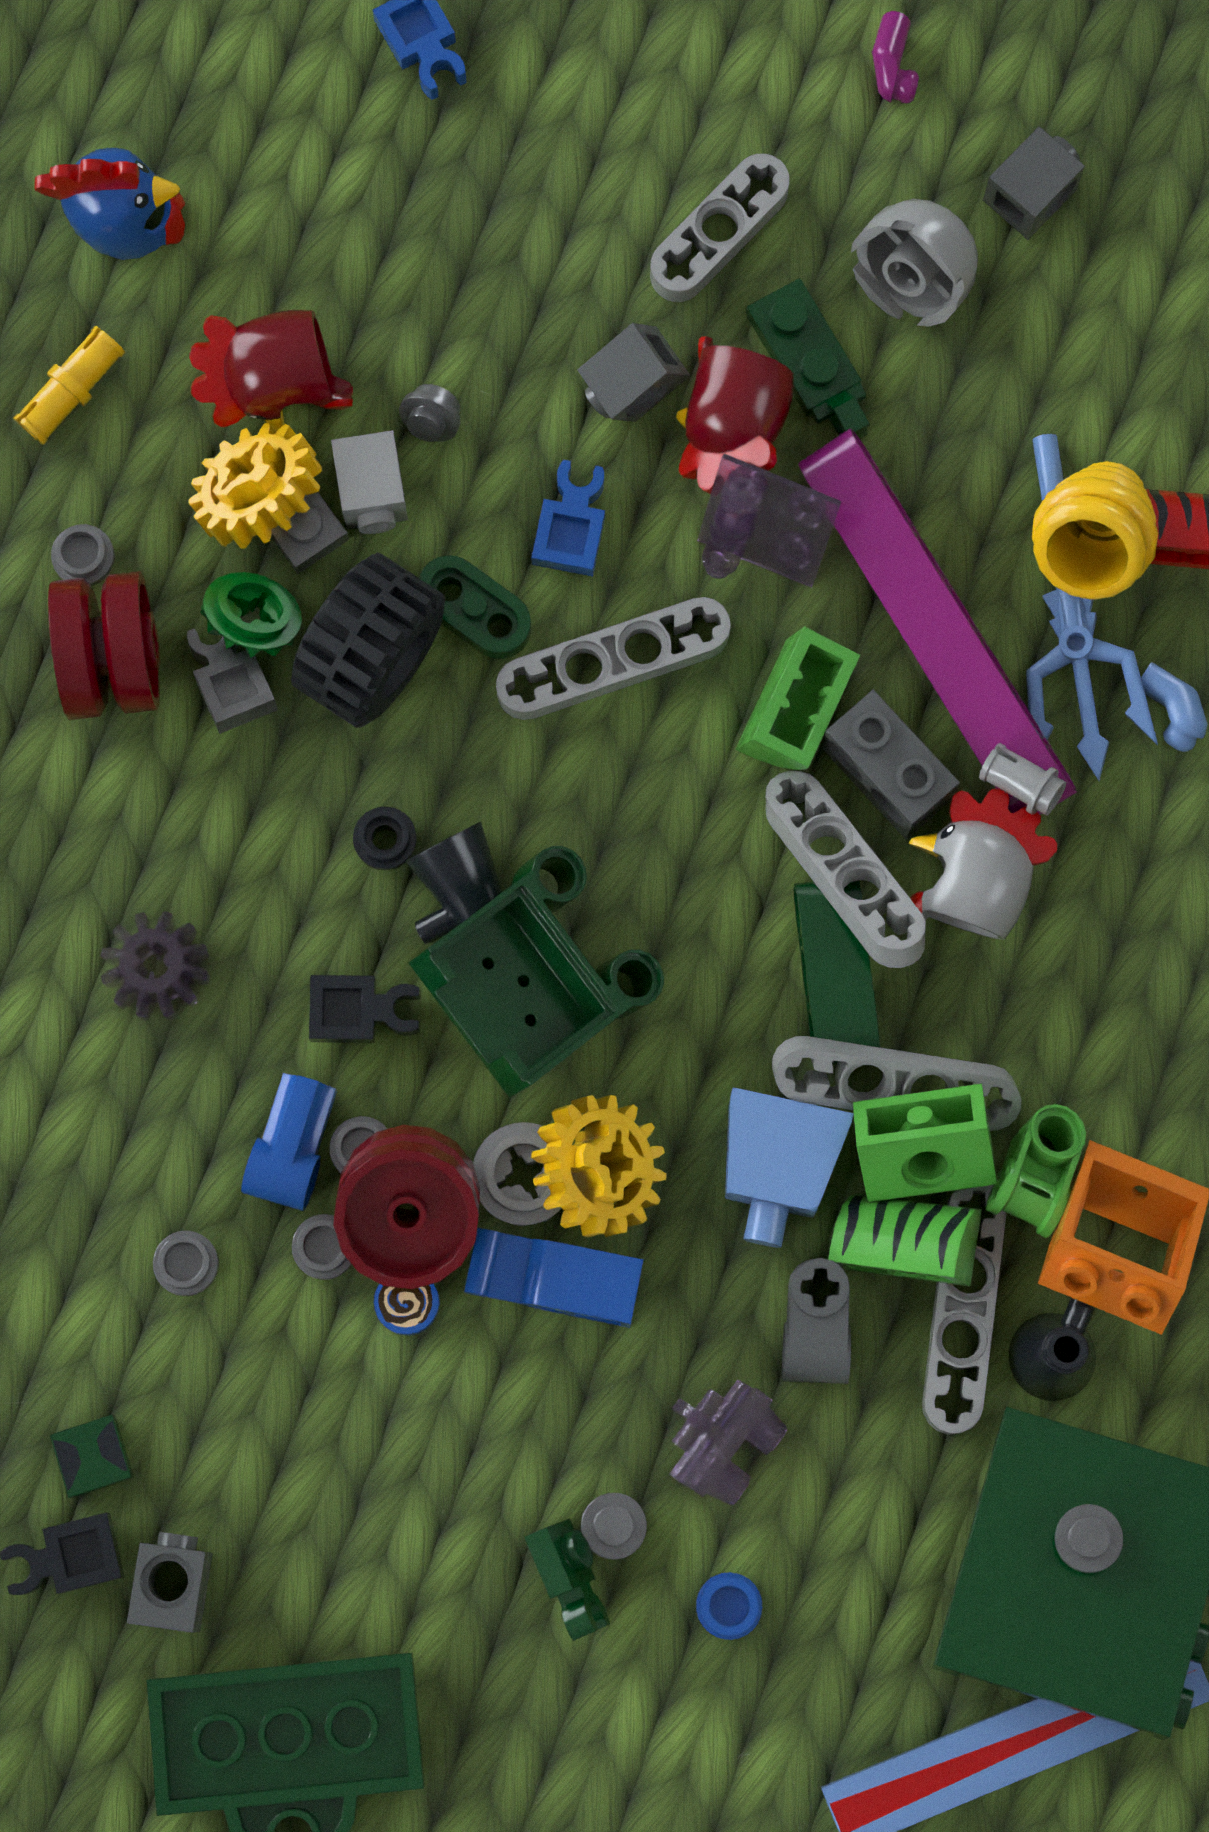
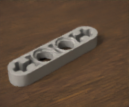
(609, 649)
(851, 864)
(899, 1073)
(972, 1308)

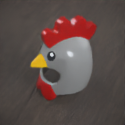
(985, 864)

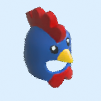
(111, 198)

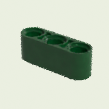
(834, 970)

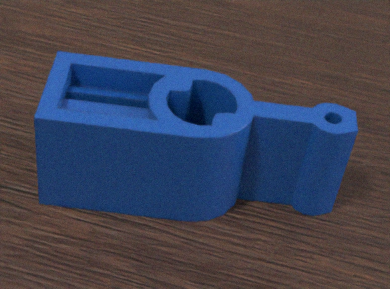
(554, 1277)

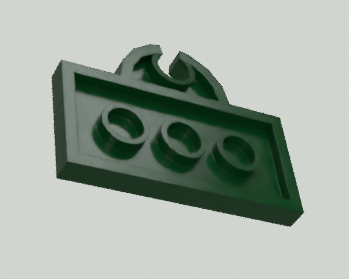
(286, 1741)

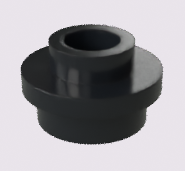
(384, 819)

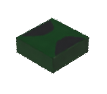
(91, 1456)

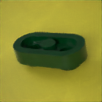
(479, 606)

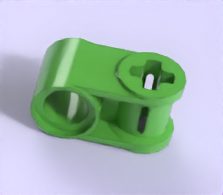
(1034, 1178)

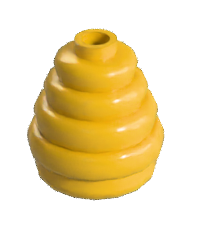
(1095, 532)

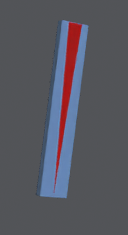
(974, 1762)

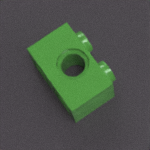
(924, 1143)

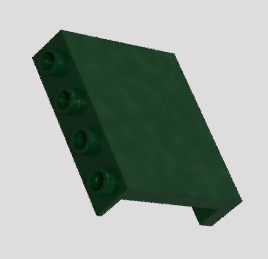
(1074, 1638)

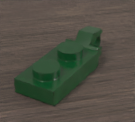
(804, 342)

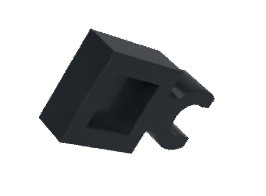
(348, 1009)
(75, 1555)

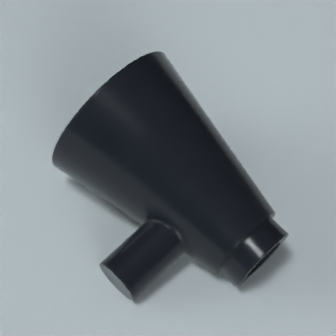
(459, 877)
(1034, 1359)

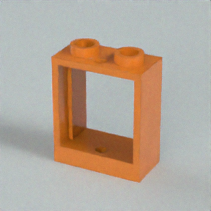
(1167, 1211)

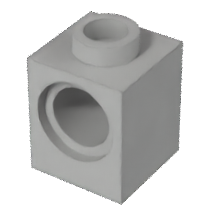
(369, 482)

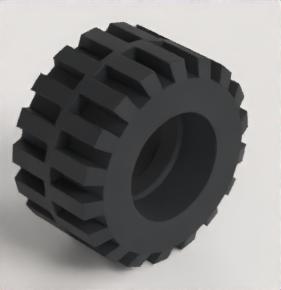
(368, 640)

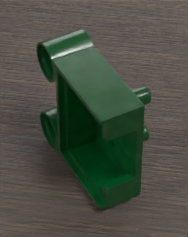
(522, 982)

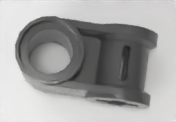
(817, 1337)

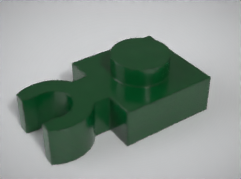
(565, 1569)

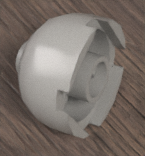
(916, 261)

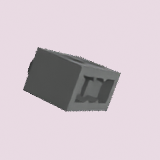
(889, 764)

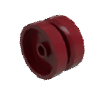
(95, 646)
(401, 1244)

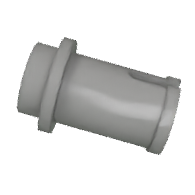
(1023, 779)

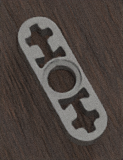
(760, 207)

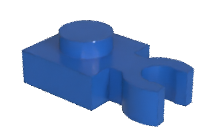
(419, 34)
(570, 529)

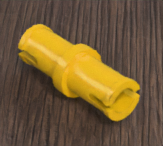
(69, 385)

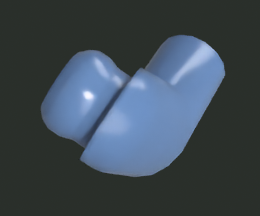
(1182, 706)

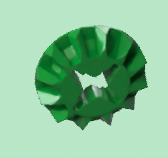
(244, 592)

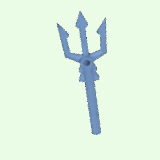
(1075, 629)

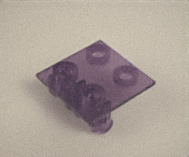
(765, 523)

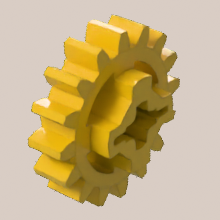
(255, 485)
(598, 1167)

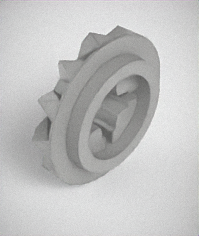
(494, 1165)

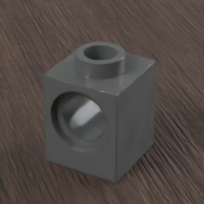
(1034, 182)
(632, 373)
(153, 1610)

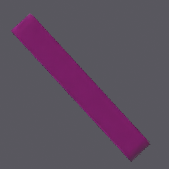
(927, 608)

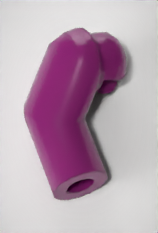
(887, 58)

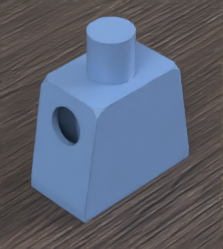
(779, 1159)

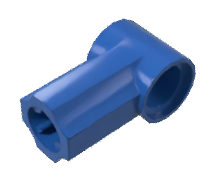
(286, 1160)

